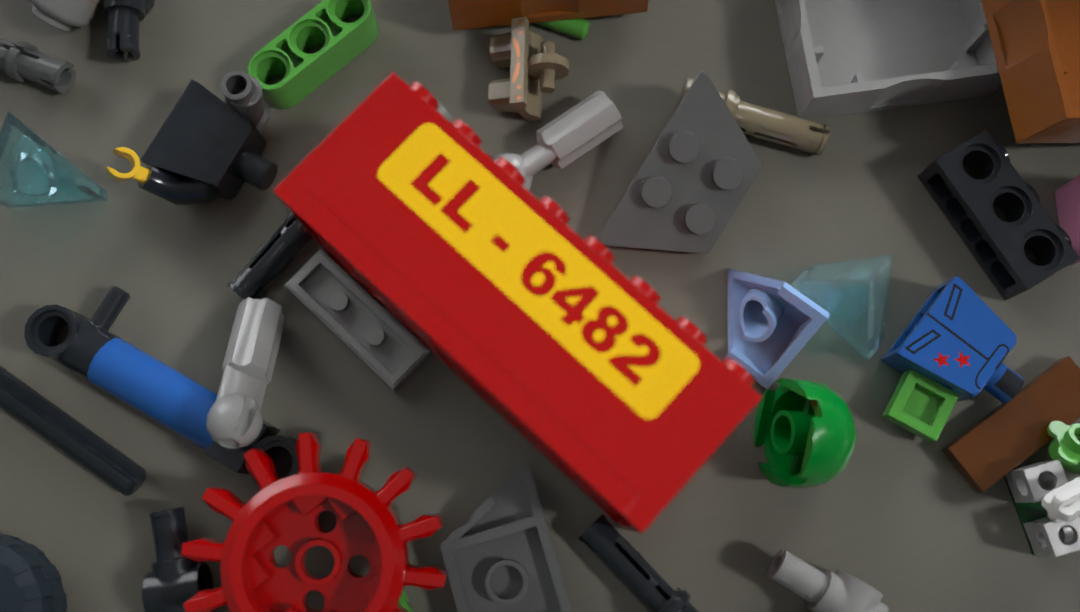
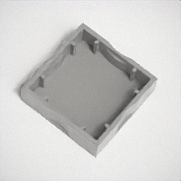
(885, 54)

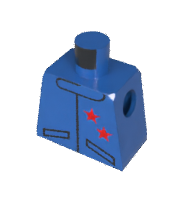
(958, 344)

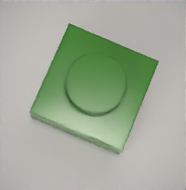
(920, 405)

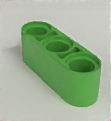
(305, 71)

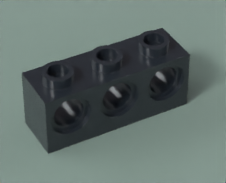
(993, 242)

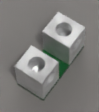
(1027, 488)

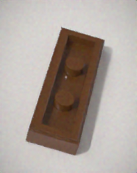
(1017, 427)

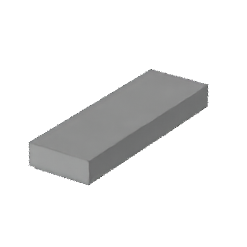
(358, 320)

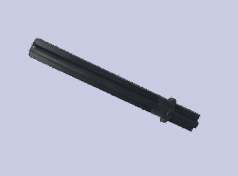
(70, 435)

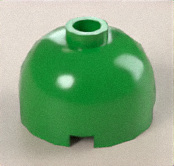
(804, 433)

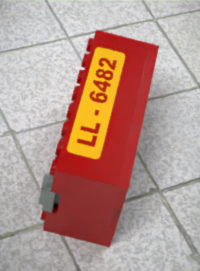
(518, 302)

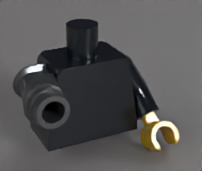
(206, 145)

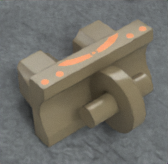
(532, 70)

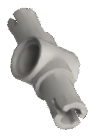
(825, 589)

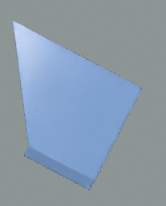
(768, 324)

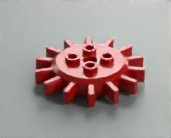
(288, 515)

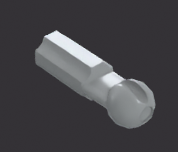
(569, 136)
(247, 370)

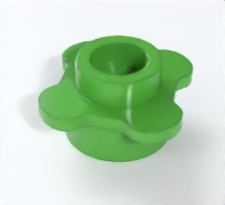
(1065, 445)

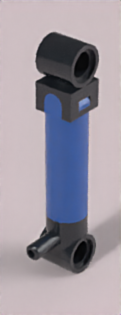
(140, 378)

